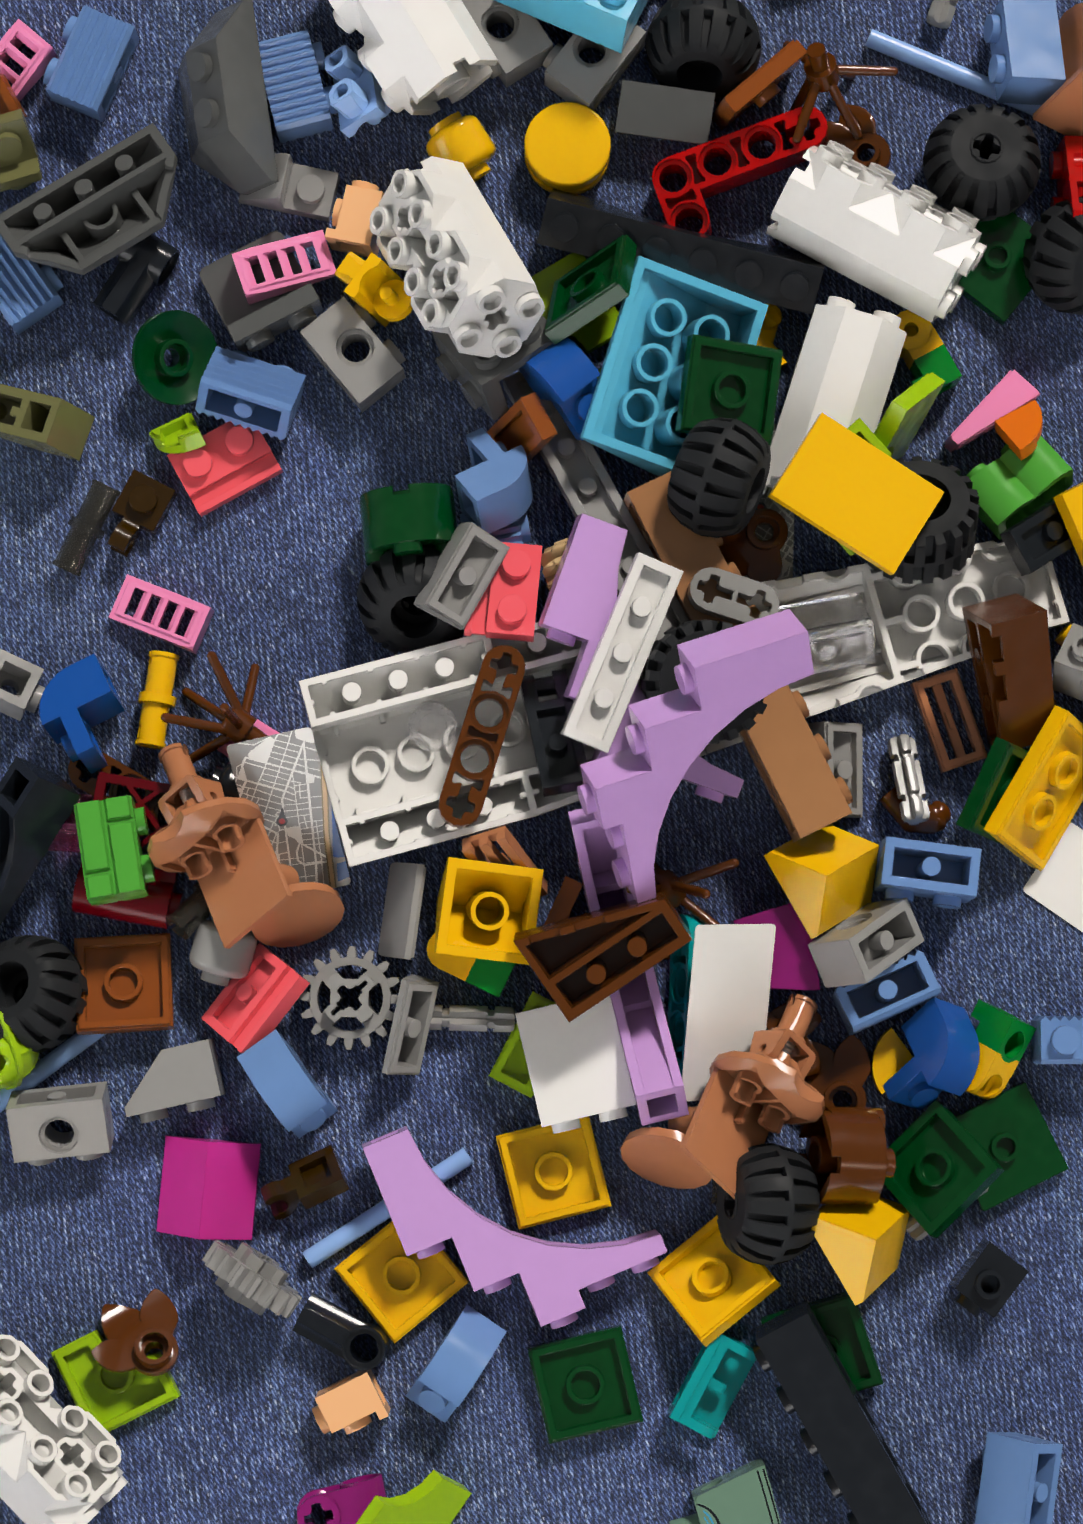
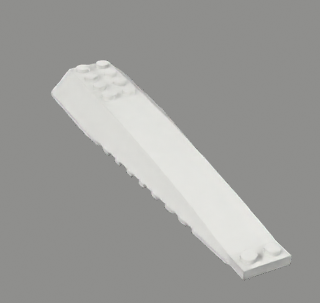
(390, 788)

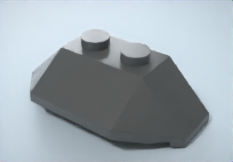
(228, 102)
(96, 206)

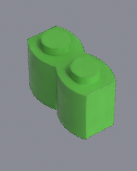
(1018, 488)

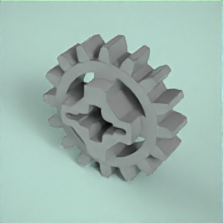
(335, 982)
(251, 1278)

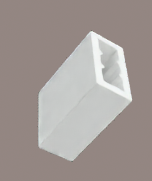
(575, 1065)

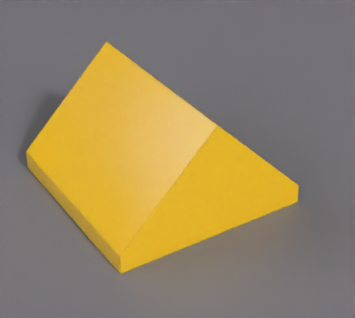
(825, 876)
(484, 907)
(862, 1243)

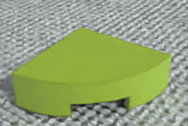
(178, 435)

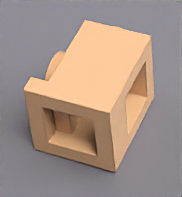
(352, 219)
(350, 1403)

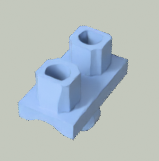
(354, 91)

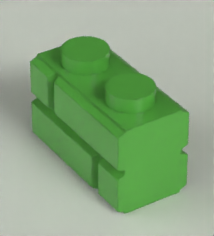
(112, 849)

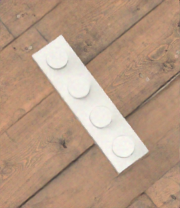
(622, 652)

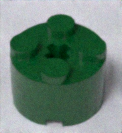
(407, 519)

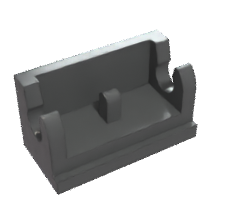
(664, 112)

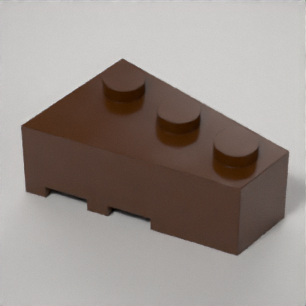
(1011, 666)
(601, 950)

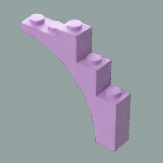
(579, 610)
(716, 683)
(637, 1004)
(549, 1270)

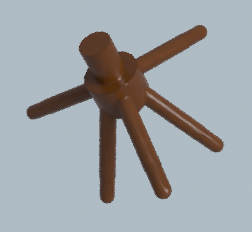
(823, 76)
(236, 720)
(678, 887)

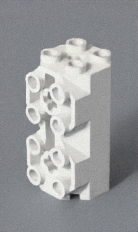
(418, 49)
(877, 233)
(456, 259)
(838, 372)
(52, 1459)

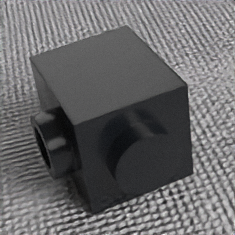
(987, 1279)

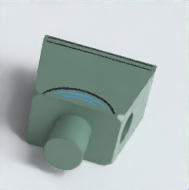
(735, 1498)

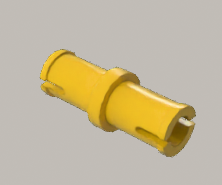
(156, 699)

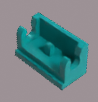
(712, 1385)

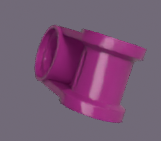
(345, 1499)

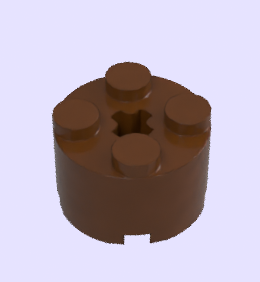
(849, 1154)

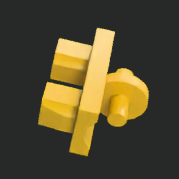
(375, 288)

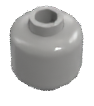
(217, 962)

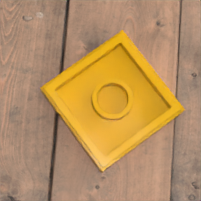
(552, 1173)
(711, 1283)
(399, 1287)

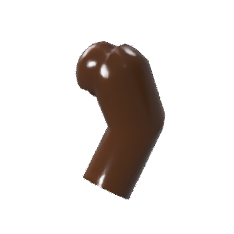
(939, 815)

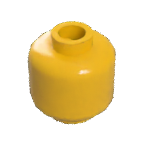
(463, 141)

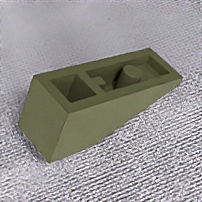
(43, 422)

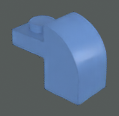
(497, 484)
(286, 1085)
(456, 1364)

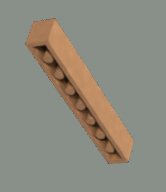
(780, 742)

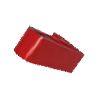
(743, 168)

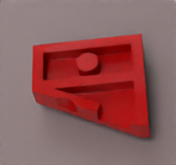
(1067, 168)

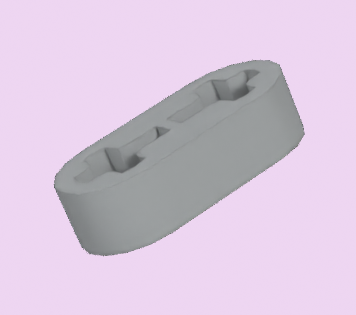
(735, 586)

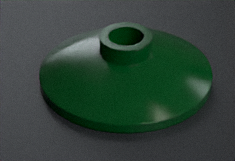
(191, 351)

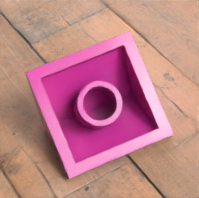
(208, 1188)

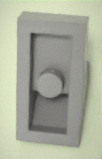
(299, 192)

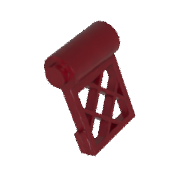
(162, 893)

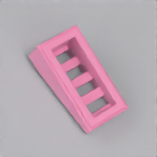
(34, 68)
(263, 253)
(1005, 397)
(195, 631)

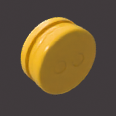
(567, 148)

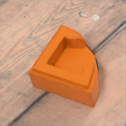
(1021, 429)

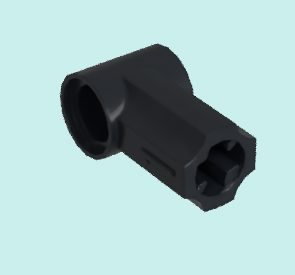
(134, 278)
(337, 1330)

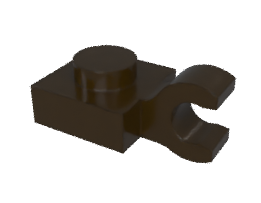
(141, 506)
(311, 1182)

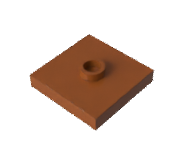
(759, 86)
(126, 983)

